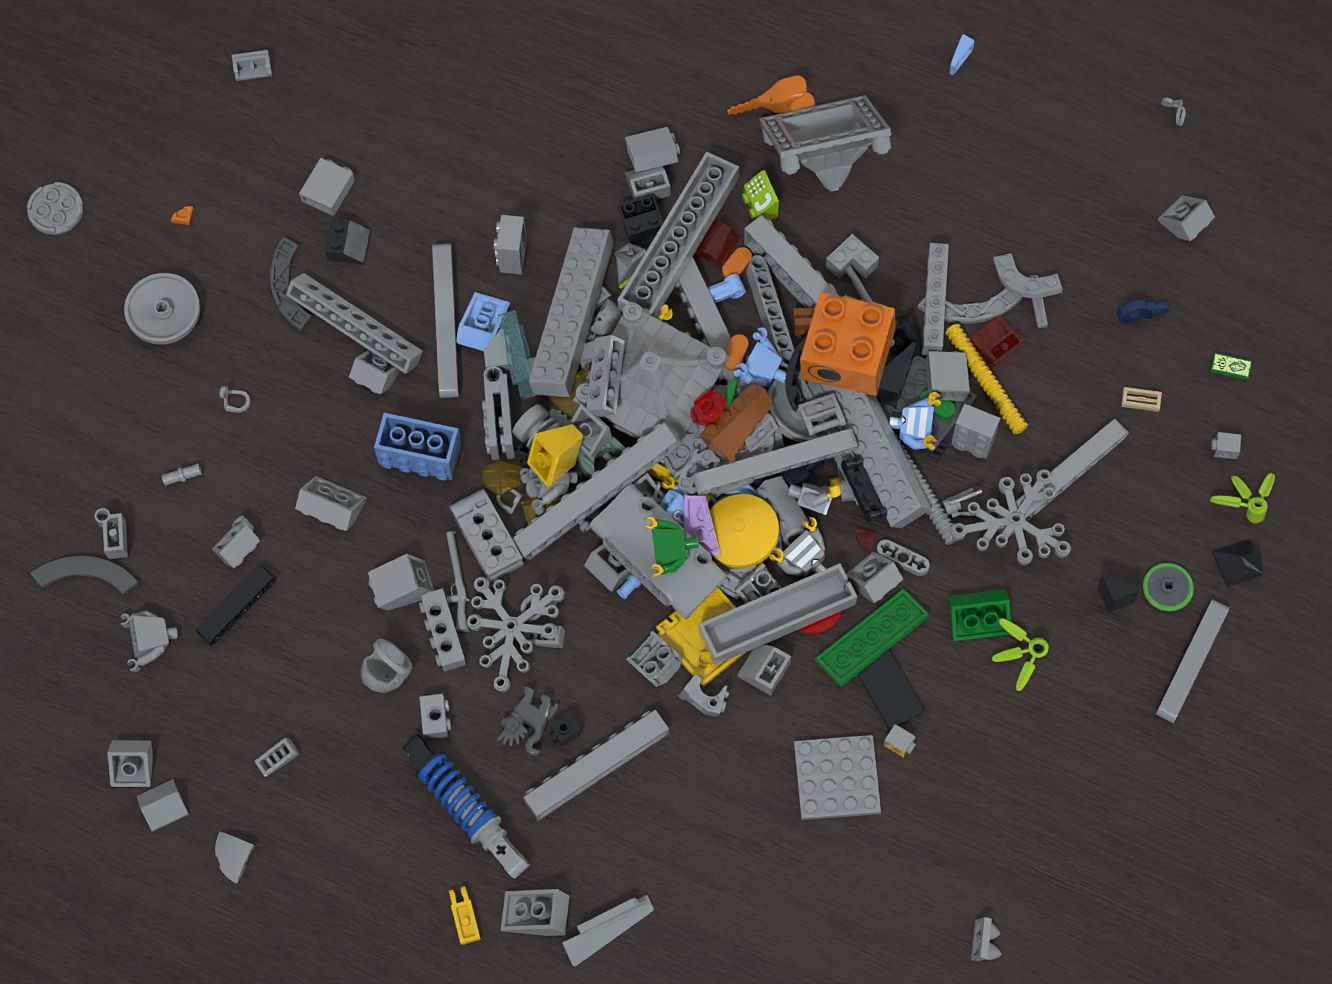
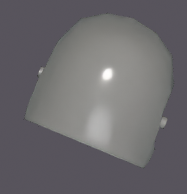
(385, 661)

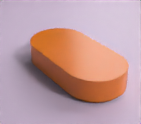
(737, 262)
(736, 351)

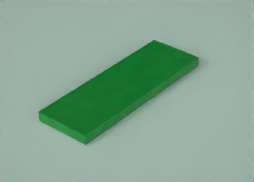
(872, 637)

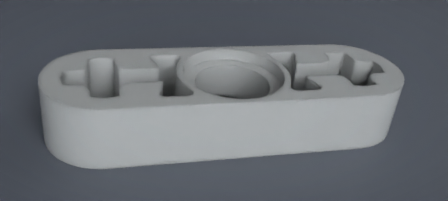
(905, 565)

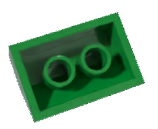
(978, 614)

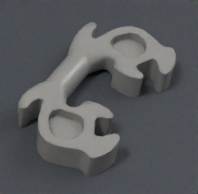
(686, 483)

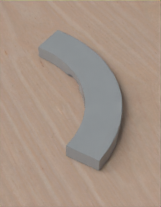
(979, 311)

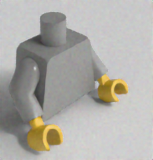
(816, 497)

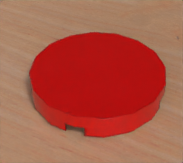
(707, 407)

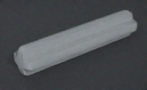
(1039, 310)

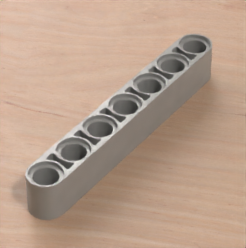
(762, 288)
(1192, 661)

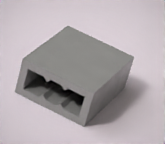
(652, 149)
(327, 186)
(947, 375)

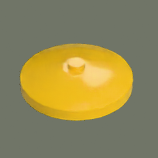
(744, 530)

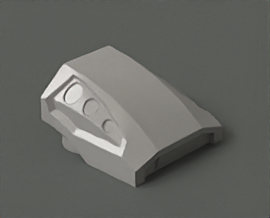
(757, 584)
(656, 660)

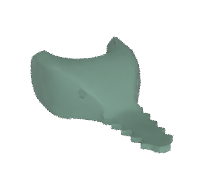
(585, 462)

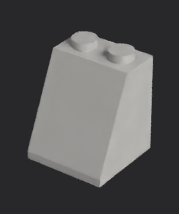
(400, 582)

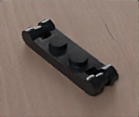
(863, 489)

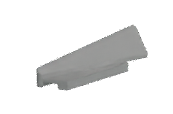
(605, 928)

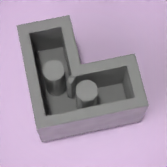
(852, 253)

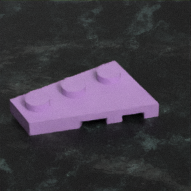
(699, 523)

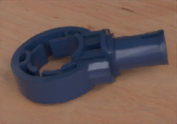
(1141, 309)

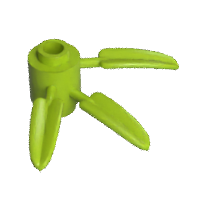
(1256, 506)
(1016, 653)

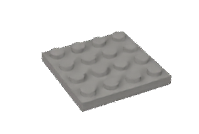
(837, 777)

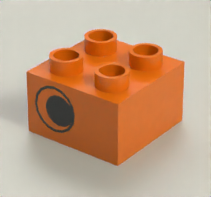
(848, 344)

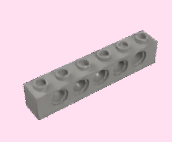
(935, 298)

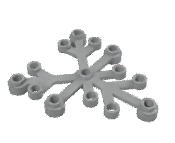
(992, 524)
(508, 649)

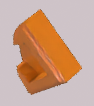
(183, 216)

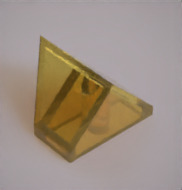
(501, 477)

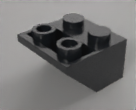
(640, 218)

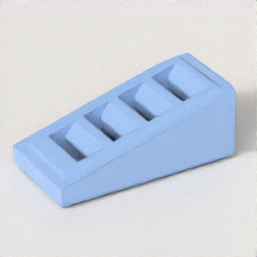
(963, 50)

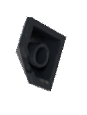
(905, 333)

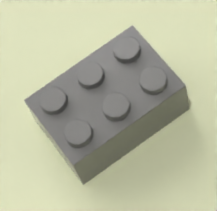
(510, 244)
(975, 431)

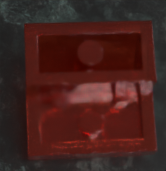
(717, 244)
(996, 341)

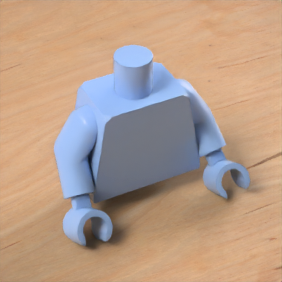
(762, 364)

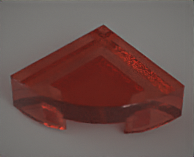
(865, 539)

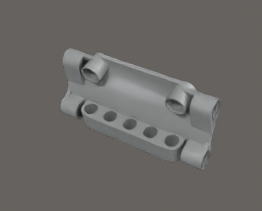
(633, 547)

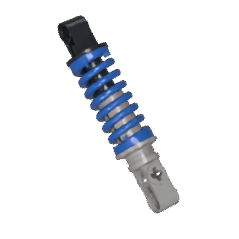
(480, 824)

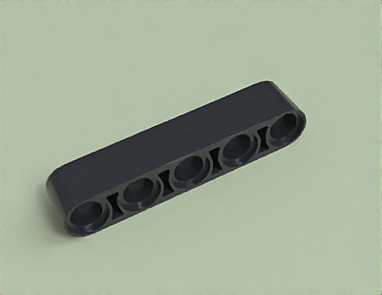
(236, 605)

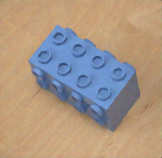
(418, 446)

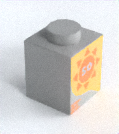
(900, 741)

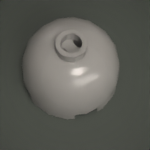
(606, 319)

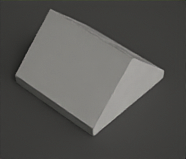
(594, 430)
(162, 805)

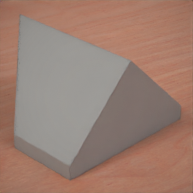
(627, 260)

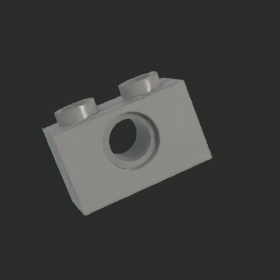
(434, 728)

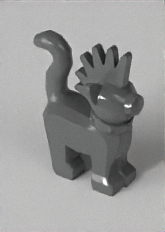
(532, 716)

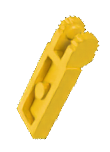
(464, 918)

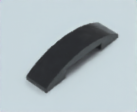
(792, 374)

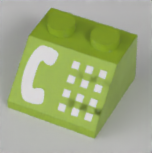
(761, 197)

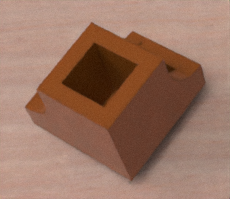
(802, 319)

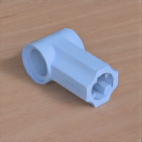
(730, 287)

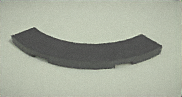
(280, 283)
(85, 566)

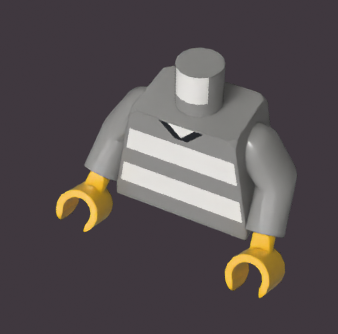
(803, 554)

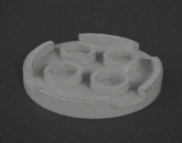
(55, 208)

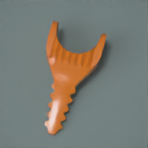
(782, 97)

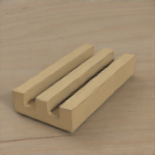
(1143, 405)

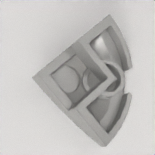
(232, 855)

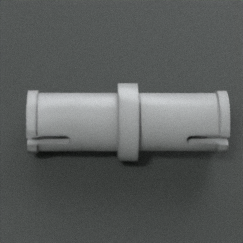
(181, 474)

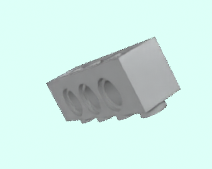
(605, 376)
(437, 601)

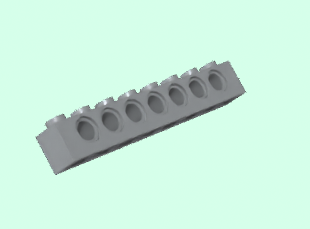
(354, 323)

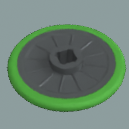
(1168, 599)

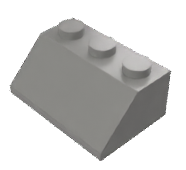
(330, 503)

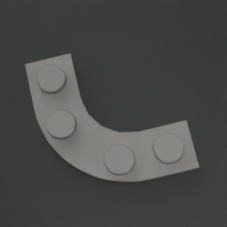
(1023, 285)

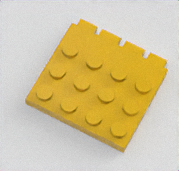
(685, 640)

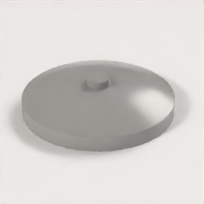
(162, 308)
(787, 420)

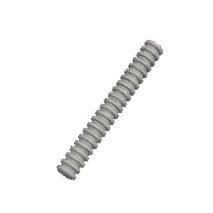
(936, 513)

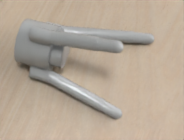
(952, 504)

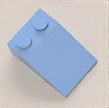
(481, 321)

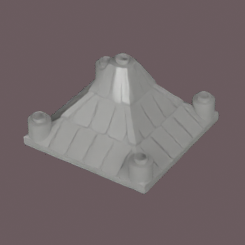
(827, 137)
(659, 374)

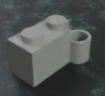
(113, 533)
(237, 543)

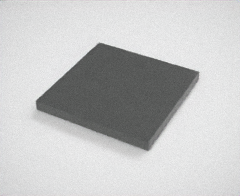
(914, 386)

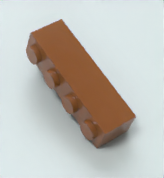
(737, 422)

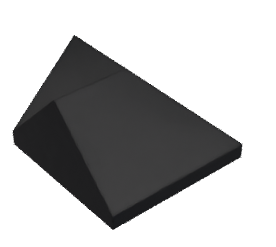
(1239, 562)

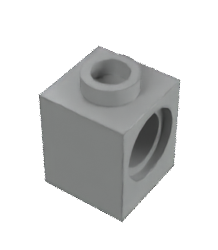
(1226, 445)

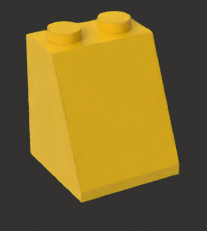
(554, 452)

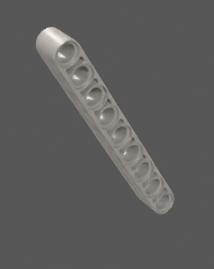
(445, 320)
(775, 462)
(1076, 466)

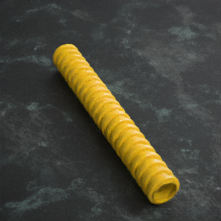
(986, 378)

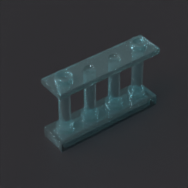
(516, 351)

